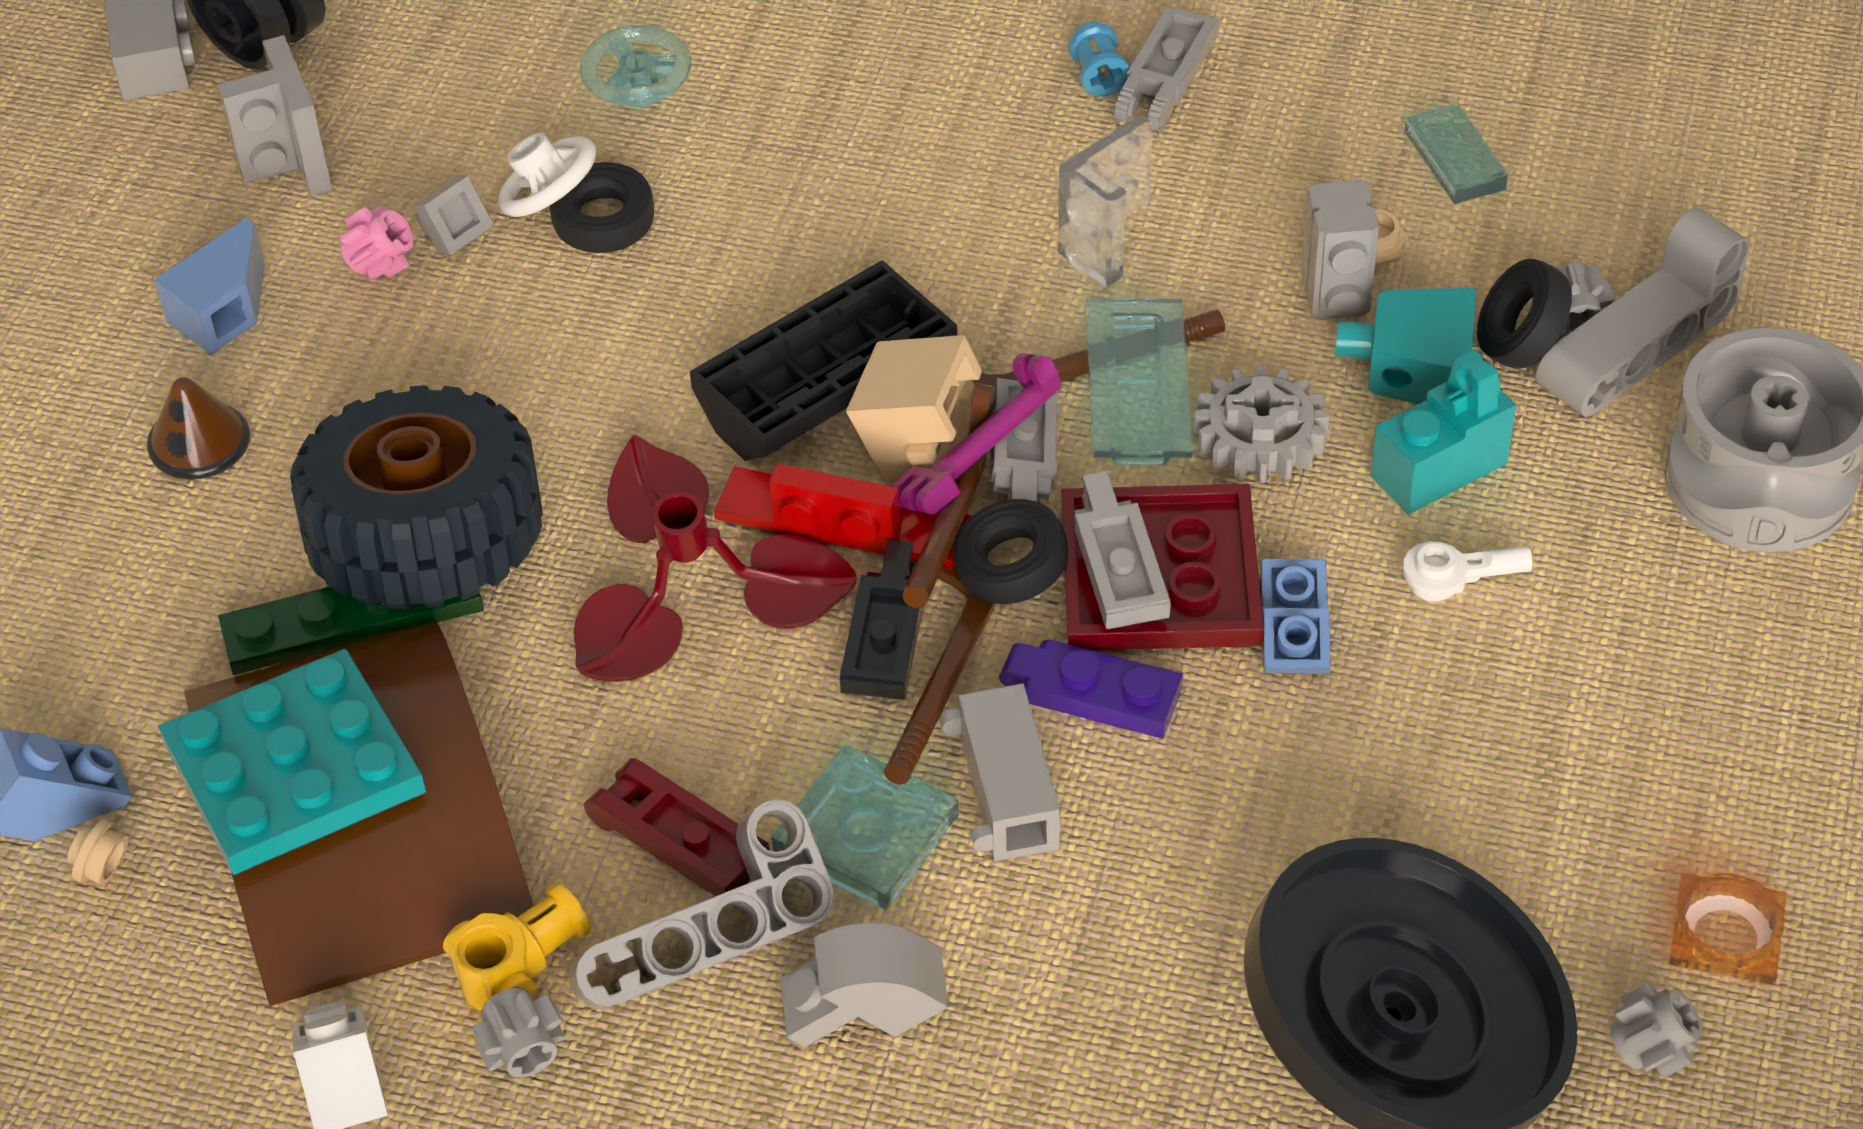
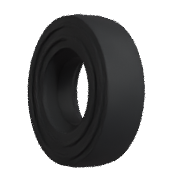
(610, 231)
(1543, 323)
(1018, 579)

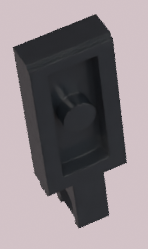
(882, 630)

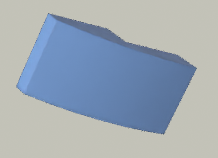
(1295, 616)

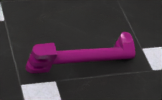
(935, 487)

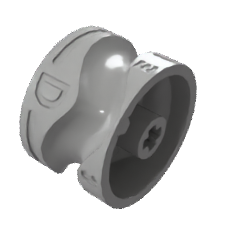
(1768, 439)

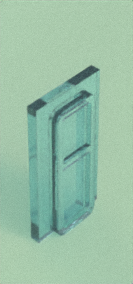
(1138, 380)

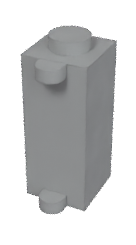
(1006, 772)

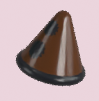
(196, 433)

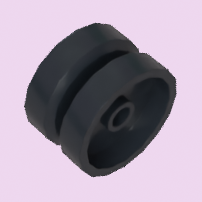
(242, 25)

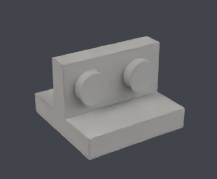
(275, 122)

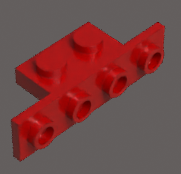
(824, 509)

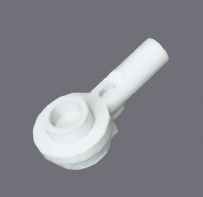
(1440, 570)

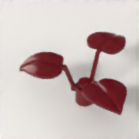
(665, 498)

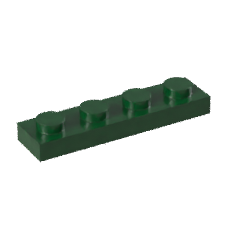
(317, 623)

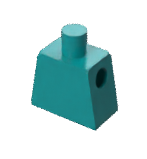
(1411, 340)

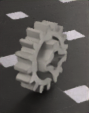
(1261, 424)

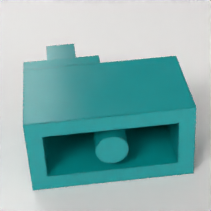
(1447, 438)

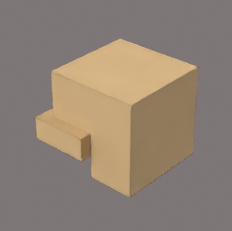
(914, 401)

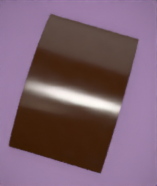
(403, 876)

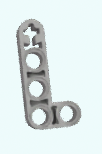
(1653, 319)
(698, 923)

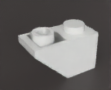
(338, 1067)

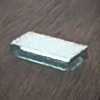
(1456, 153)

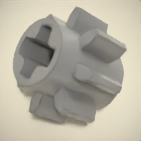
(1589, 293)
(1656, 1029)
(518, 1032)

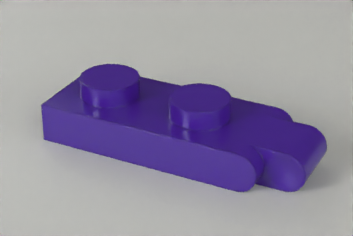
(1095, 685)

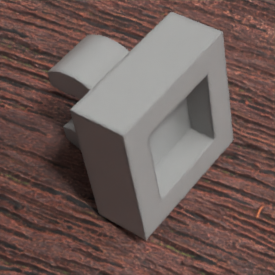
(452, 215)

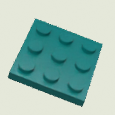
(291, 760)

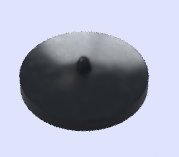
(1408, 990)

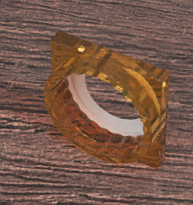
(1733, 893)

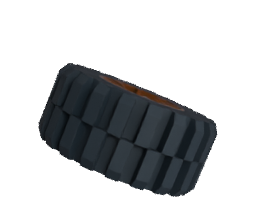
(417, 496)

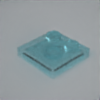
(870, 828)

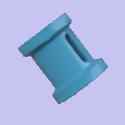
(1114, 63)

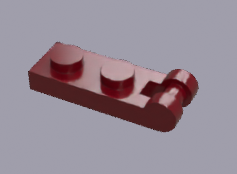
(672, 826)

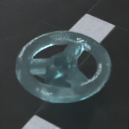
(639, 74)

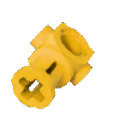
(513, 945)

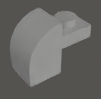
(867, 974)

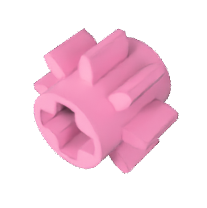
(376, 242)

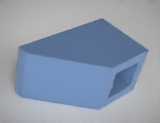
(215, 289)
(55, 784)

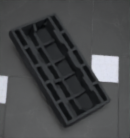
(810, 360)

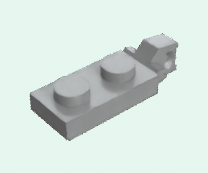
(1025, 458)
(1119, 556)

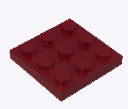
(1206, 562)

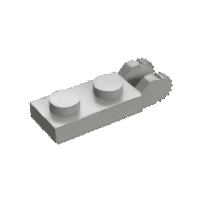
(1166, 64)

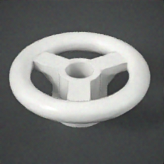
(542, 167)

